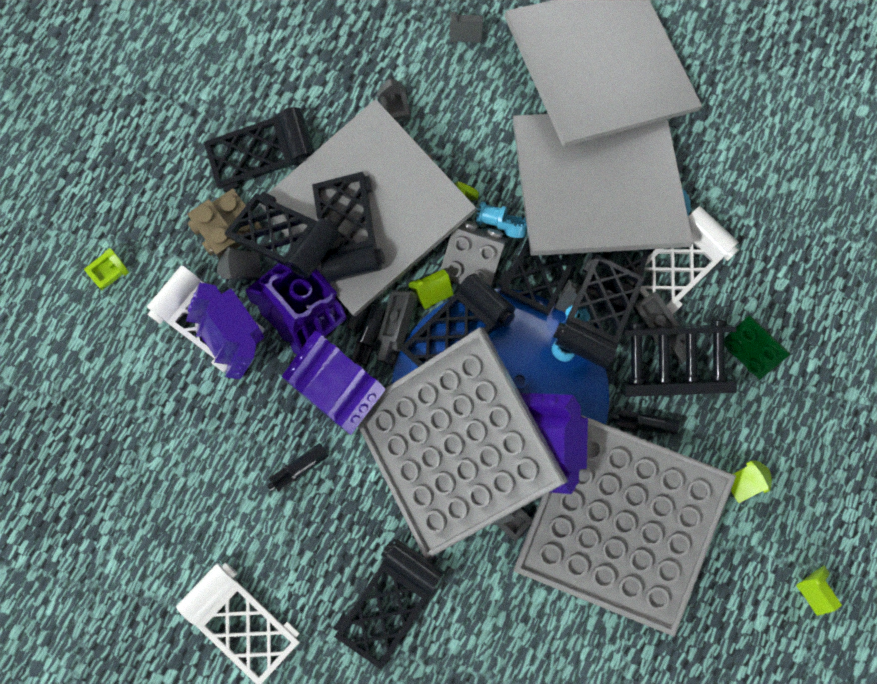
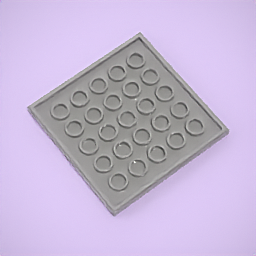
(601, 66)
(600, 191)
(410, 201)
(458, 445)
(628, 529)

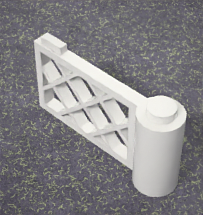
(709, 240)
(173, 302)
(211, 595)

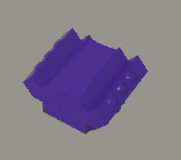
(296, 304)
(225, 328)
(333, 382)
(564, 432)

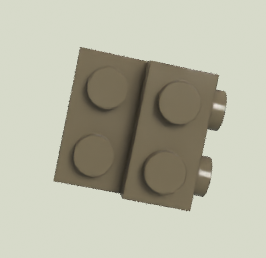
(214, 220)

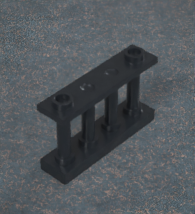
(691, 381)

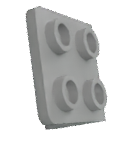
(472, 252)

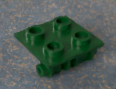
(755, 347)

